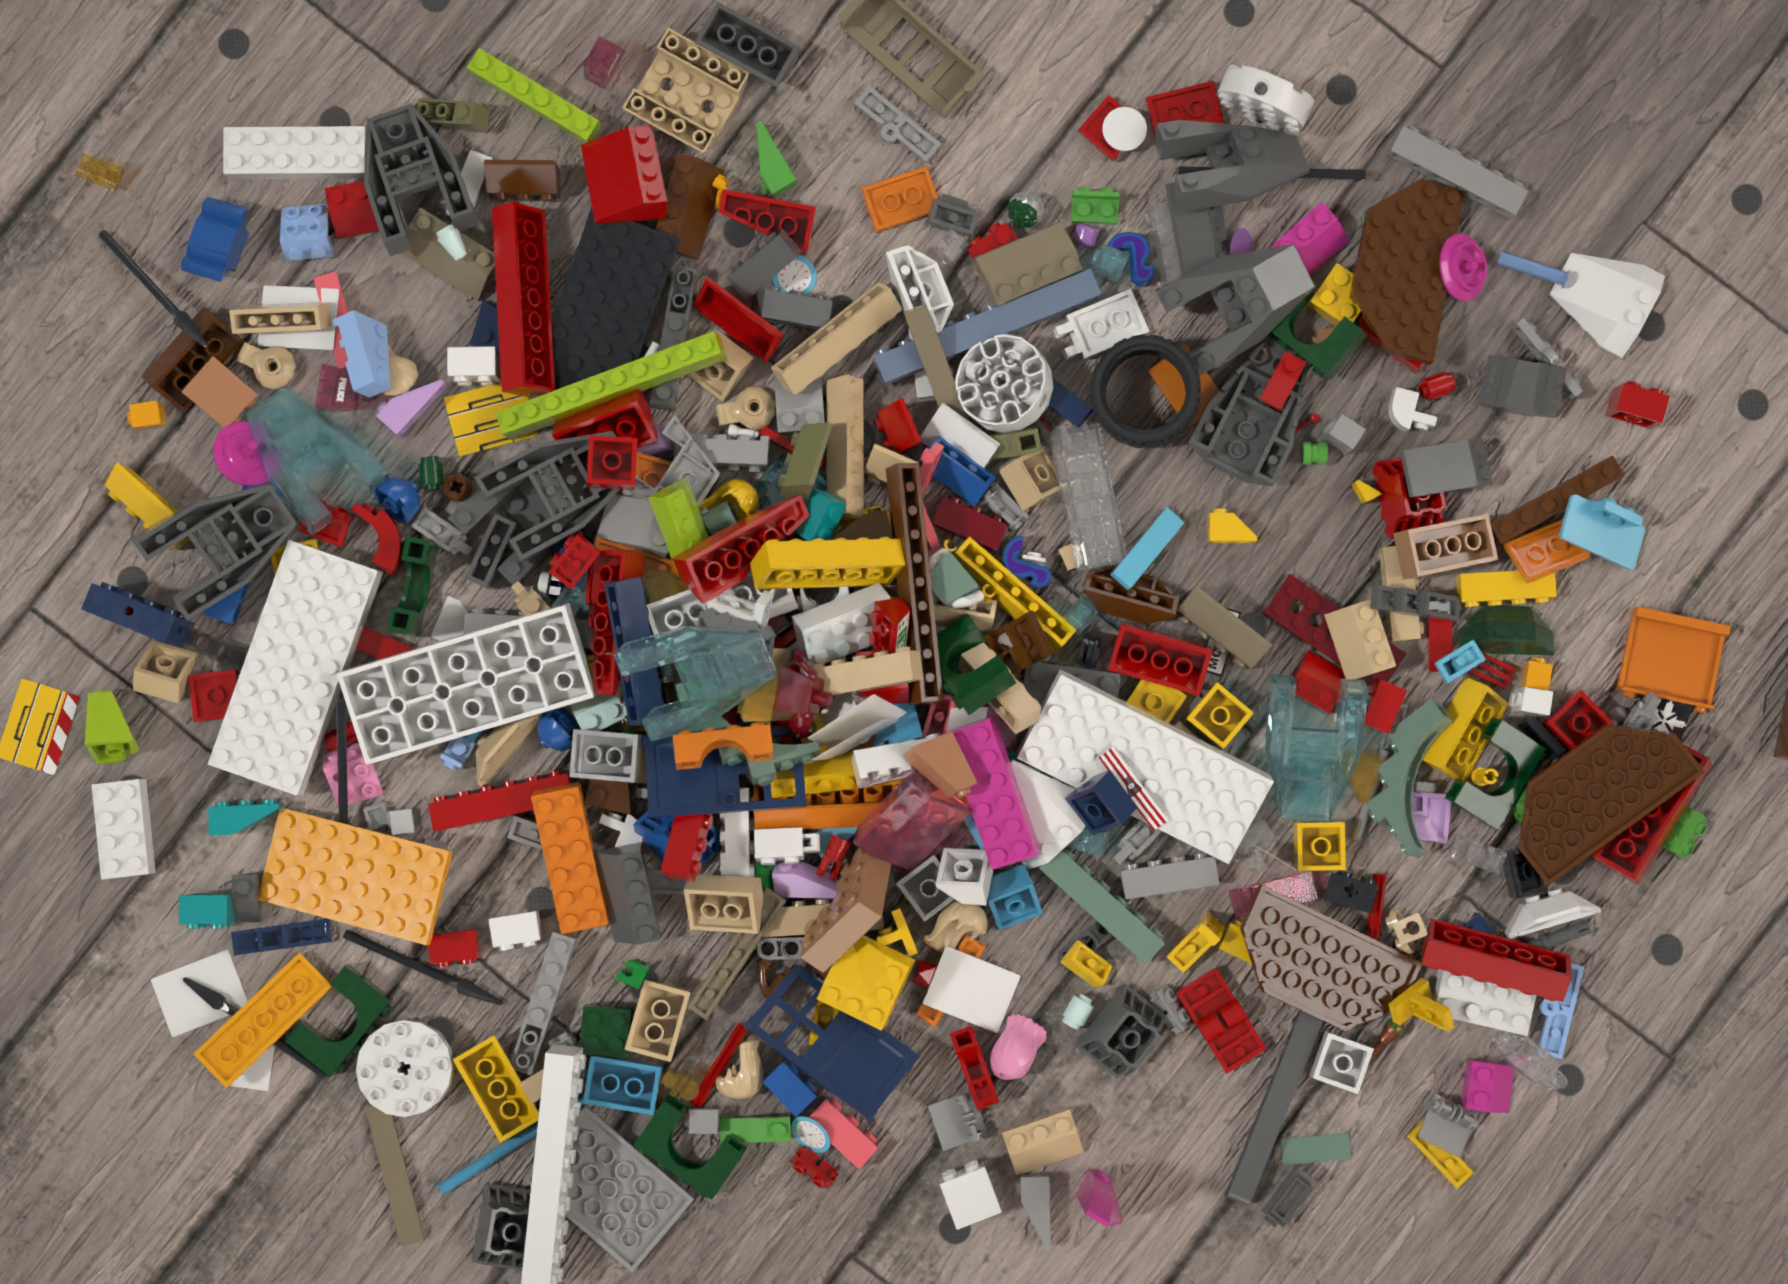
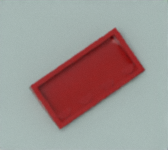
(738, 320)

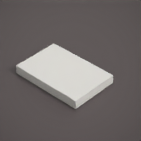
(960, 434)

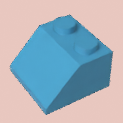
(1013, 897)

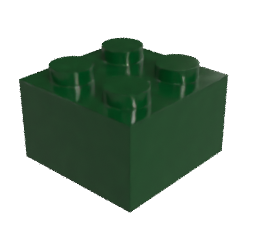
(605, 1030)

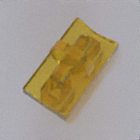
(99, 172)
(679, 1083)

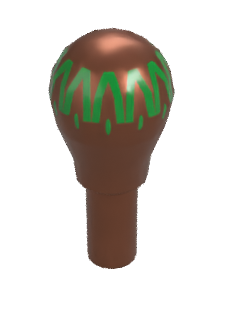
(1389, 1033)

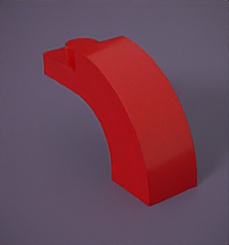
(390, 537)
(974, 1067)

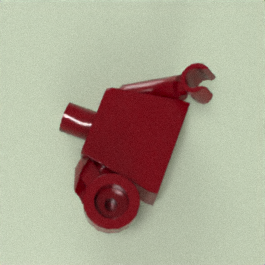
(800, 693)

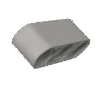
(780, 951)

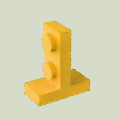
(1196, 942)
(1419, 1002)

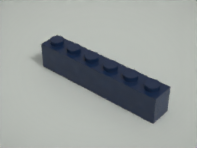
(630, 623)

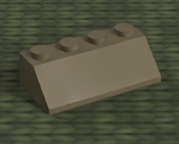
(1028, 263)
(469, 274)
(1223, 628)

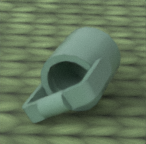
(719, 517)

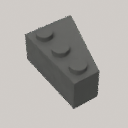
(792, 308)

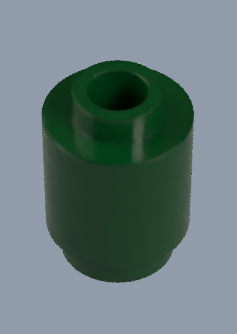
(431, 473)

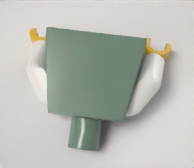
(952, 582)

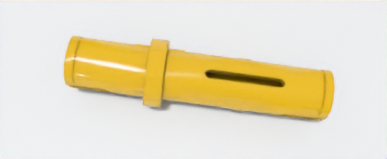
(1483, 776)

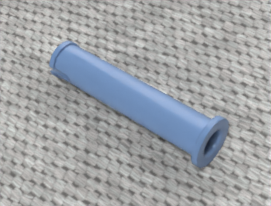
(1533, 268)

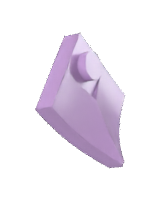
(1431, 817)

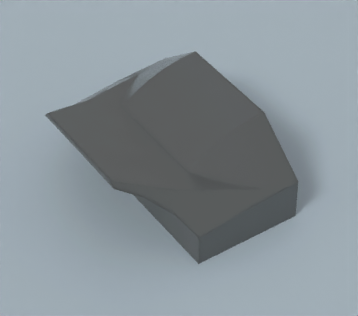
(952, 214)

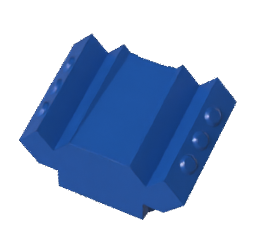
(216, 240)
(657, 833)

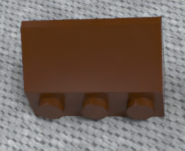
(522, 179)

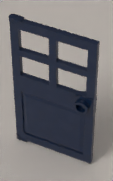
(709, 788)
(849, 1055)

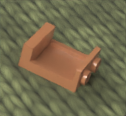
(220, 393)

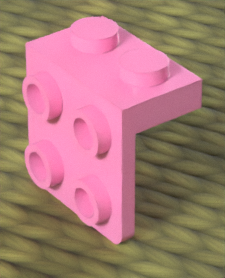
(361, 778)

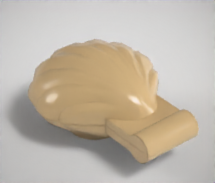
(263, 362)
(402, 374)
(752, 409)

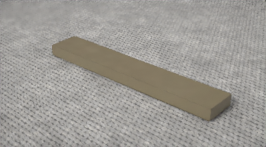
(933, 358)
(733, 959)
(395, 1176)

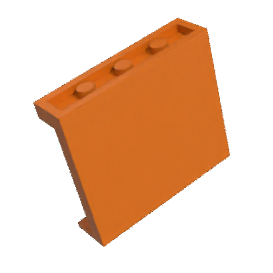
(1671, 658)

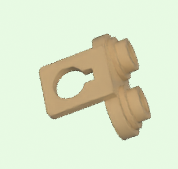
(1405, 940)

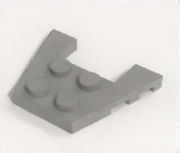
(688, 463)

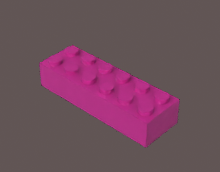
(996, 795)

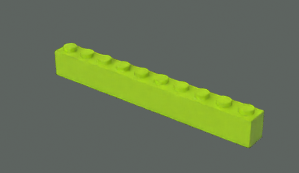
(598, 389)

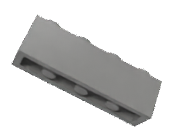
(1168, 877)

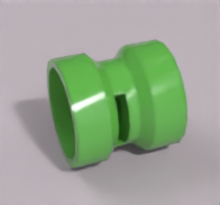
(1314, 453)

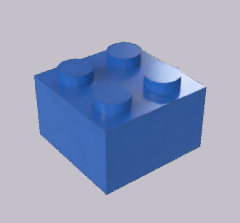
(791, 1087)

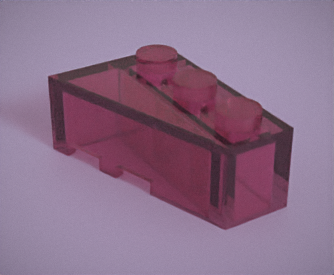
(1293, 886)

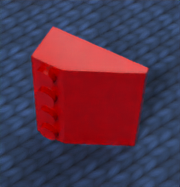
(624, 176)

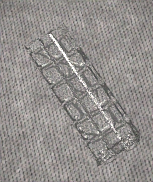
(1087, 496)

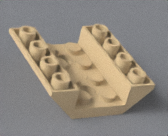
(697, 79)

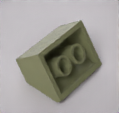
(804, 461)

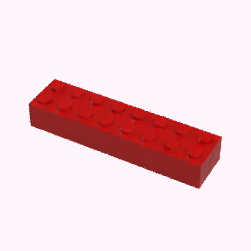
(523, 300)

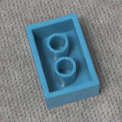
(623, 1084)

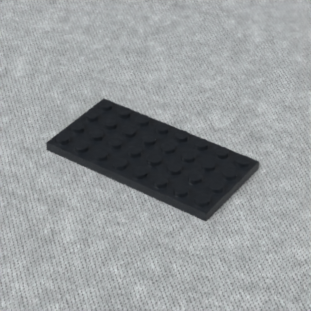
(609, 298)

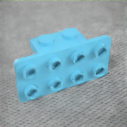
(1604, 530)

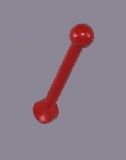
(1314, 418)

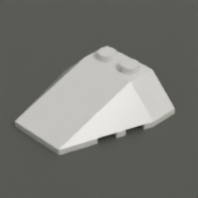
(1608, 298)
(1049, 812)

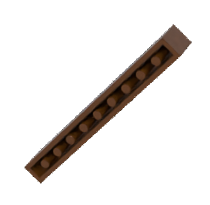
(915, 577)

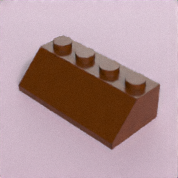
(690, 203)
(186, 358)

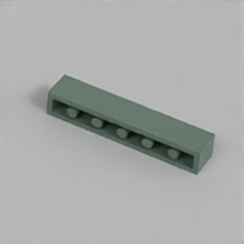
(1102, 906)

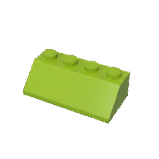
(678, 517)

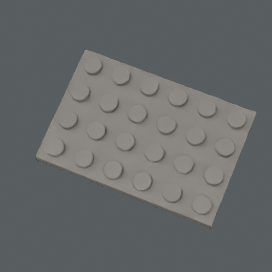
(619, 1192)

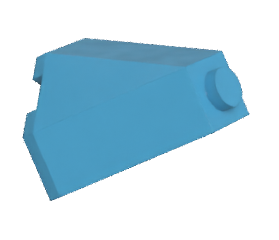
(902, 730)

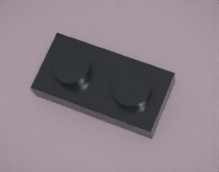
(1536, 730)

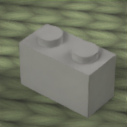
(1342, 433)

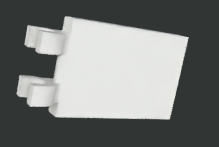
(1102, 325)

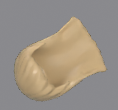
(955, 922)
(750, 1076)

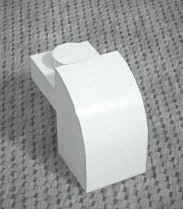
(1403, 413)
(627, 834)

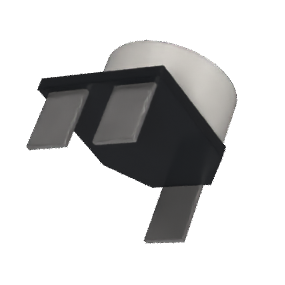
(548, 585)

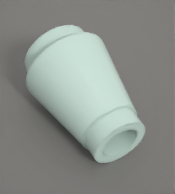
(452, 242)

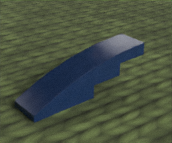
(1068, 405)
(281, 936)

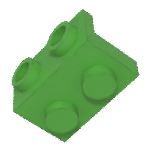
(1685, 832)

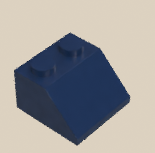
(1101, 803)

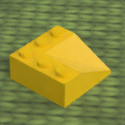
(867, 981)

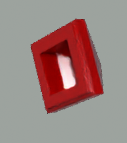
(924, 973)

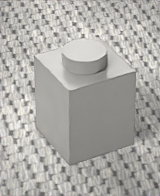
(702, 1120)

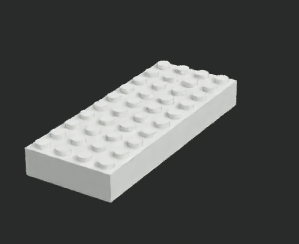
(293, 667)
(467, 683)
(1196, 785)

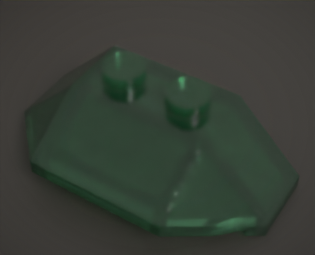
(1508, 631)

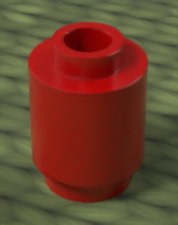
(1437, 386)

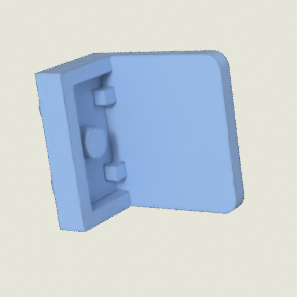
(305, 232)

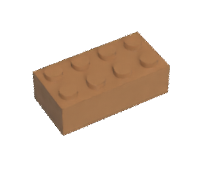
(1445, 546)

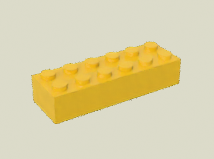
(827, 563)

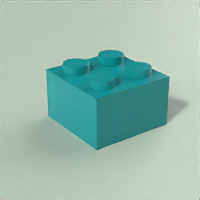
(205, 909)

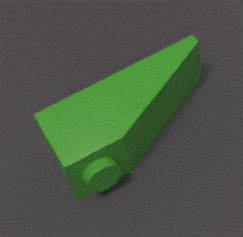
(773, 168)
(757, 1128)

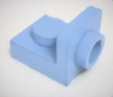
(457, 753)

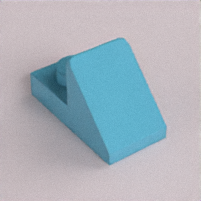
(1459, 661)

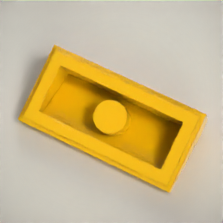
(1087, 964)

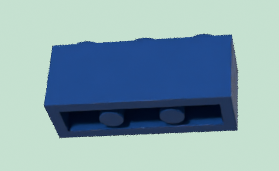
(961, 473)

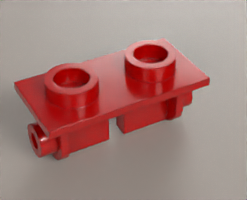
(806, 1165)

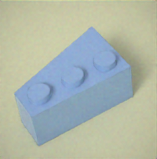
(367, 352)

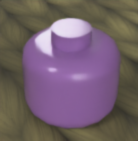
(1085, 235)

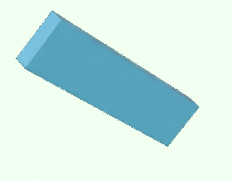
(1147, 548)

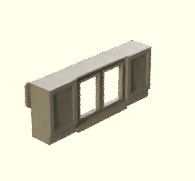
(945, 86)

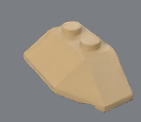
(500, 745)

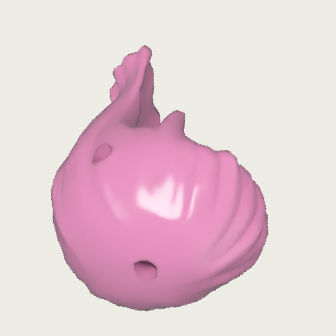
(1016, 1047)

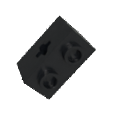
(1338, 894)

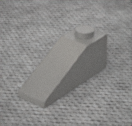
(1035, 1197)

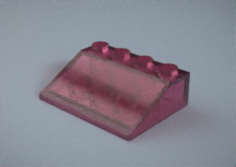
(910, 822)

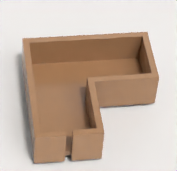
(852, 912)

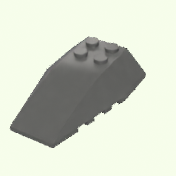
(1245, 433)

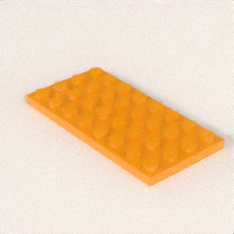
(355, 876)

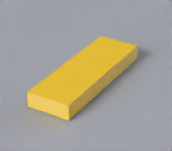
(1448, 1164)

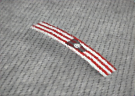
(1146, 805)

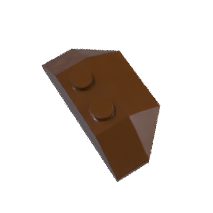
(1144, 602)

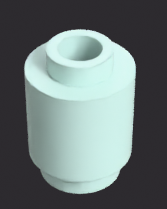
(1078, 1011)

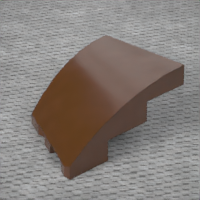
(1020, 643)

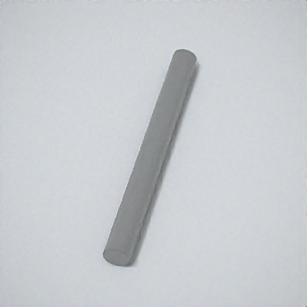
(1364, 813)

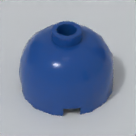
(399, 497)
(556, 729)

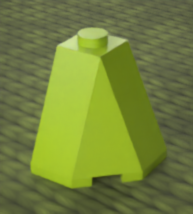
(107, 729)

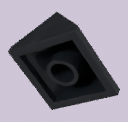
(1520, 875)

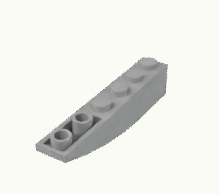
(543, 1001)

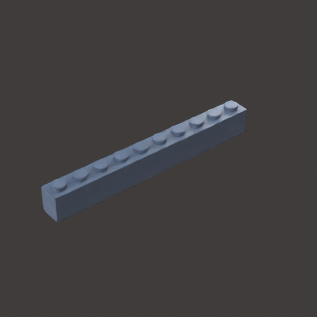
(996, 320)

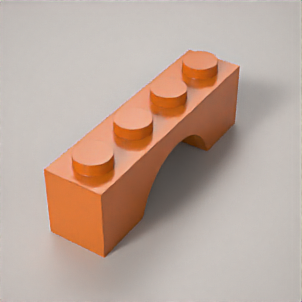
(693, 747)

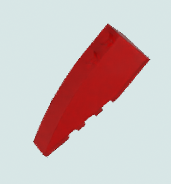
(726, 556)
(607, 567)

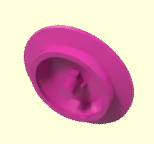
(1463, 267)
(238, 455)

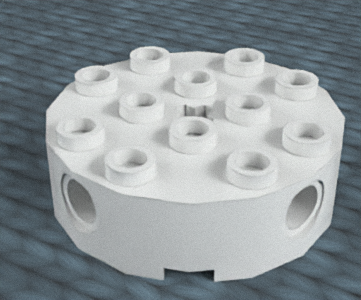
(1265, 98)
(1025, 390)
(381, 1065)

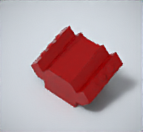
(1397, 507)

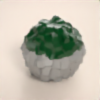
(1025, 209)

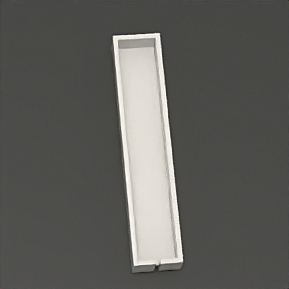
(552, 1165)

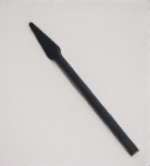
(180, 318)
(342, 761)
(463, 986)
(218, 1001)

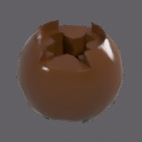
(466, 490)

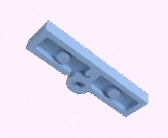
(1559, 1016)

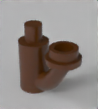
(765, 988)

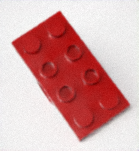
(1221, 1020)

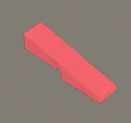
(332, 281)

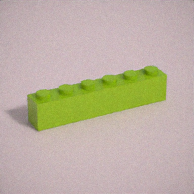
(533, 96)

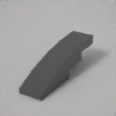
(1415, 603)

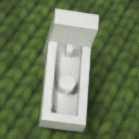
(742, 608)

